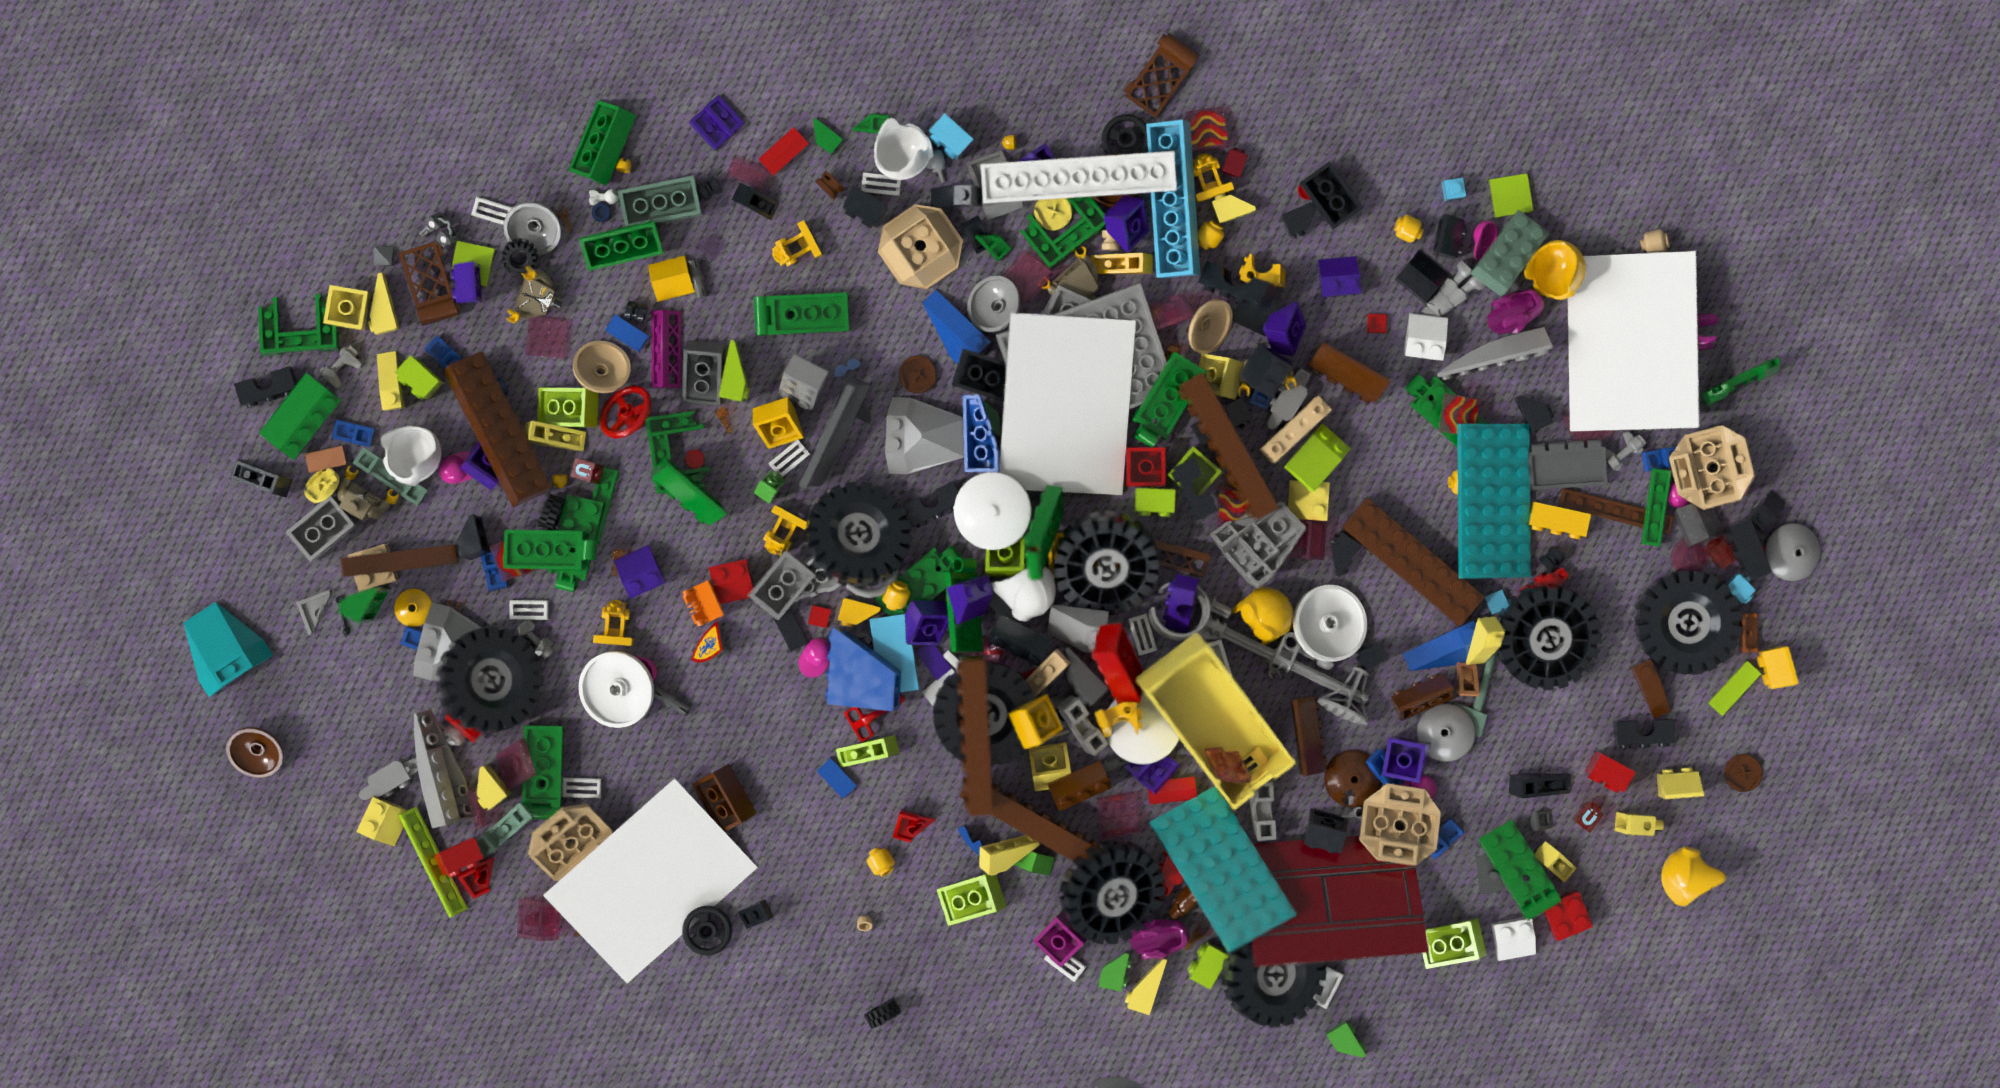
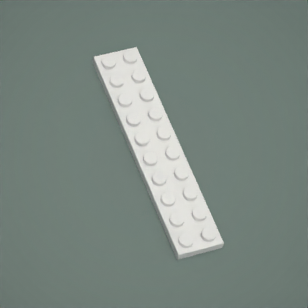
(1078, 177)

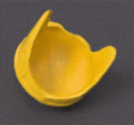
(1556, 269)
(1267, 613)
(1688, 876)

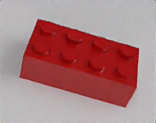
(1118, 663)

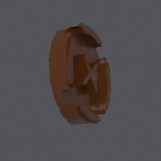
(917, 374)
(1743, 773)

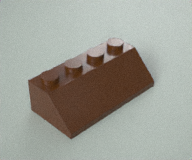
(1307, 735)

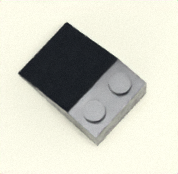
(981, 375)

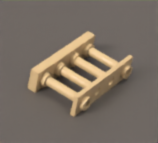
(1295, 429)

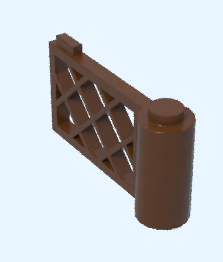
(1174, 52)
(437, 308)

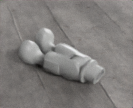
(1449, 294)

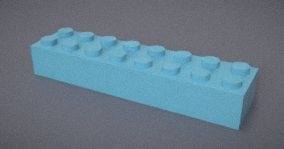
(1175, 210)

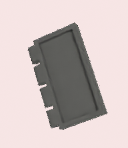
(1567, 467)

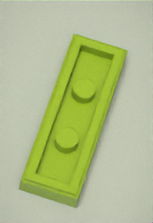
(1734, 688)

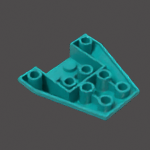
(222, 647)

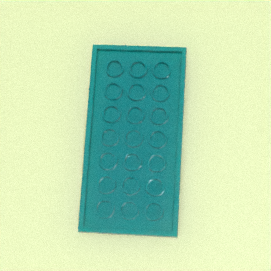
(1493, 501)
(1222, 869)

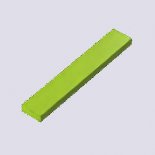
(426, 849)

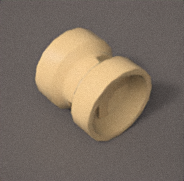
(1109, 243)

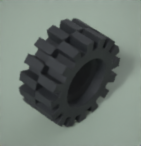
(522, 246)
(551, 512)
(882, 1013)

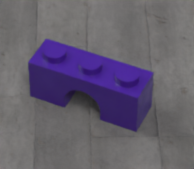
(1182, 595)

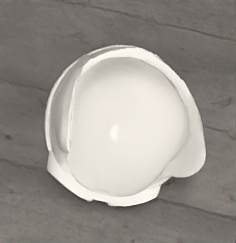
(901, 150)
(411, 454)
(1026, 596)

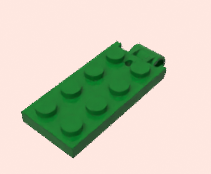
(1164, 400)
(1431, 409)
(578, 515)
(547, 549)
(924, 579)
(966, 635)

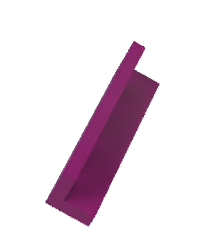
(662, 349)

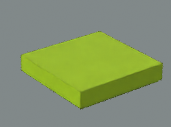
(1510, 195)
(470, 252)

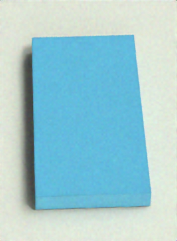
(891, 644)

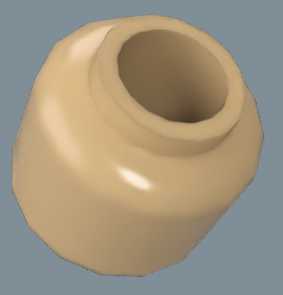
(1655, 242)

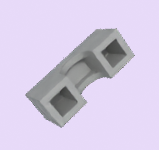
(1076, 718)
(1262, 821)

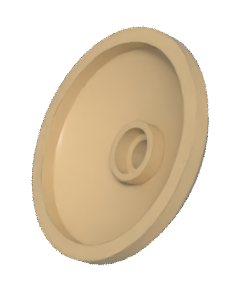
(1210, 326)
(604, 358)

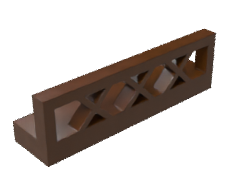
(1185, 552)

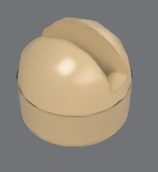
(864, 923)

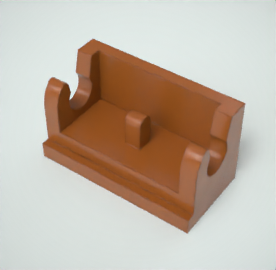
(1749, 638)

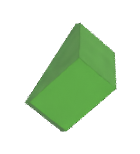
(1036, 863)

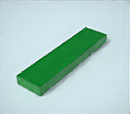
(603, 493)
(1656, 507)

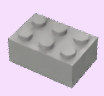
(802, 382)
(321, 528)

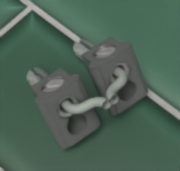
(436, 222)

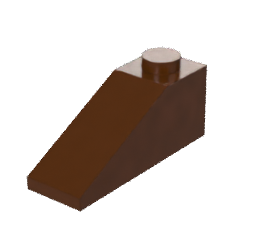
(1651, 687)

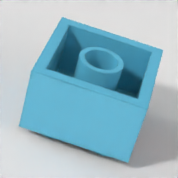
(951, 137)

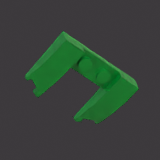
(1055, 251)
(275, 343)
(1722, 390)
(657, 431)

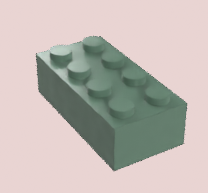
(661, 202)
(1509, 253)

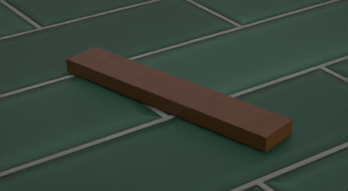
(1608, 509)
(398, 560)

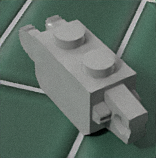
(1288, 401)
(388, 778)

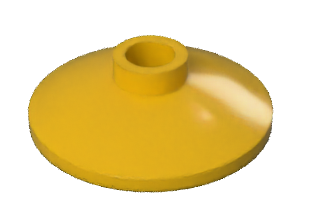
(420, 600)

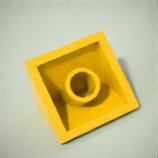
(671, 278)

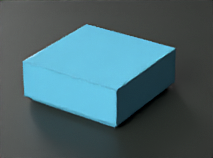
(1496, 601)

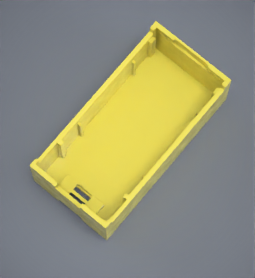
(1213, 712)

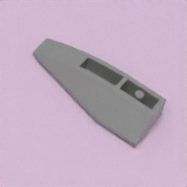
(1499, 352)
(439, 773)

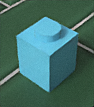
(1453, 189)
(1740, 588)

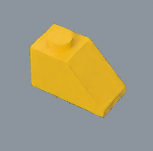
(855, 612)

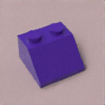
(1127, 222)
(1339, 277)
(467, 283)
(1285, 329)
(479, 467)
(639, 571)
(970, 598)
(926, 622)
(1406, 759)

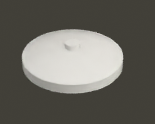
(992, 510)
(1330, 623)
(616, 689)
(1152, 743)

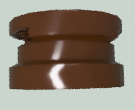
(829, 185)

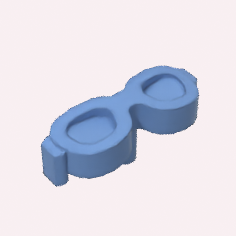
(851, 364)

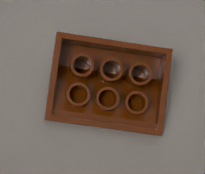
(1348, 373)

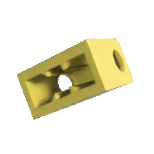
(1637, 824)

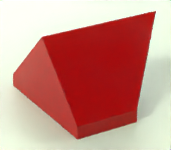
(910, 825)
(477, 878)

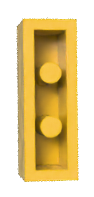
(1559, 520)

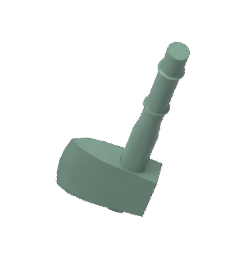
(1477, 717)

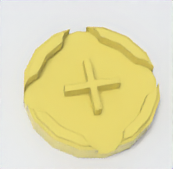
(1053, 213)
(321, 485)

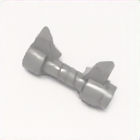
(348, 356)
(1634, 445)
(543, 646)

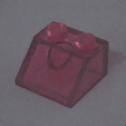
(1171, 312)
(1311, 543)
(538, 920)

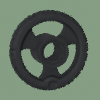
(1110, 133)
(702, 913)

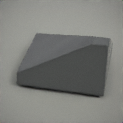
(383, 256)
(1540, 820)

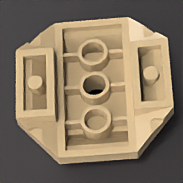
(923, 267)
(1692, 461)
(1413, 810)
(550, 845)

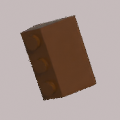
(1422, 696)
(1079, 786)
(724, 798)

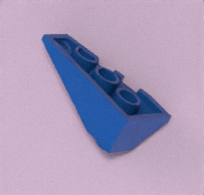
(953, 327)
(979, 441)
(1442, 650)

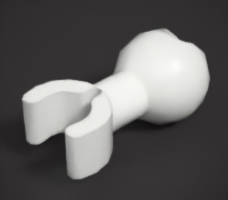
(611, 196)

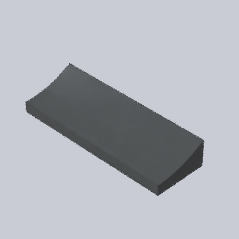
(835, 433)

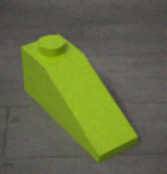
(868, 751)

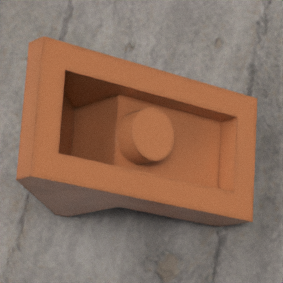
(1467, 680)

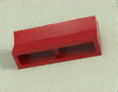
(783, 151)
(1174, 790)

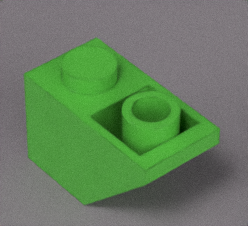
(769, 486)
(1113, 972)
(1344, 1041)

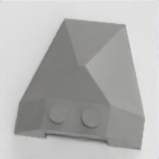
(921, 436)
(1259, 545)
(439, 631)

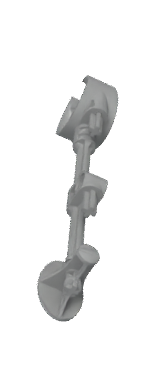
(1281, 656)

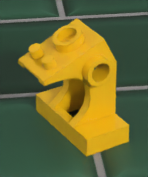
(1205, 163)
(806, 241)
(1275, 276)
(775, 544)
(611, 635)
(1109, 717)

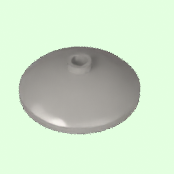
(519, 225)
(986, 299)
(1782, 547)
(1460, 730)

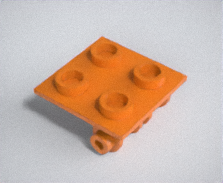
(704, 603)

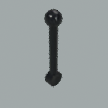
(346, 631)

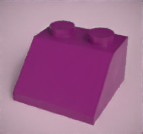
(1059, 940)

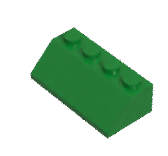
(602, 142)
(621, 245)
(300, 416)
(687, 491)
(364, 605)

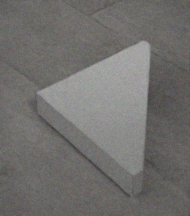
(312, 608)

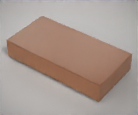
(326, 459)

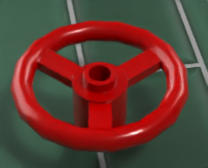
(628, 415)

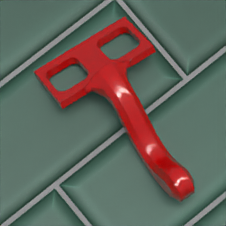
(866, 719)

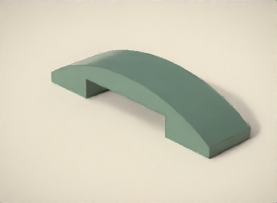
(374, 465)
(504, 829)

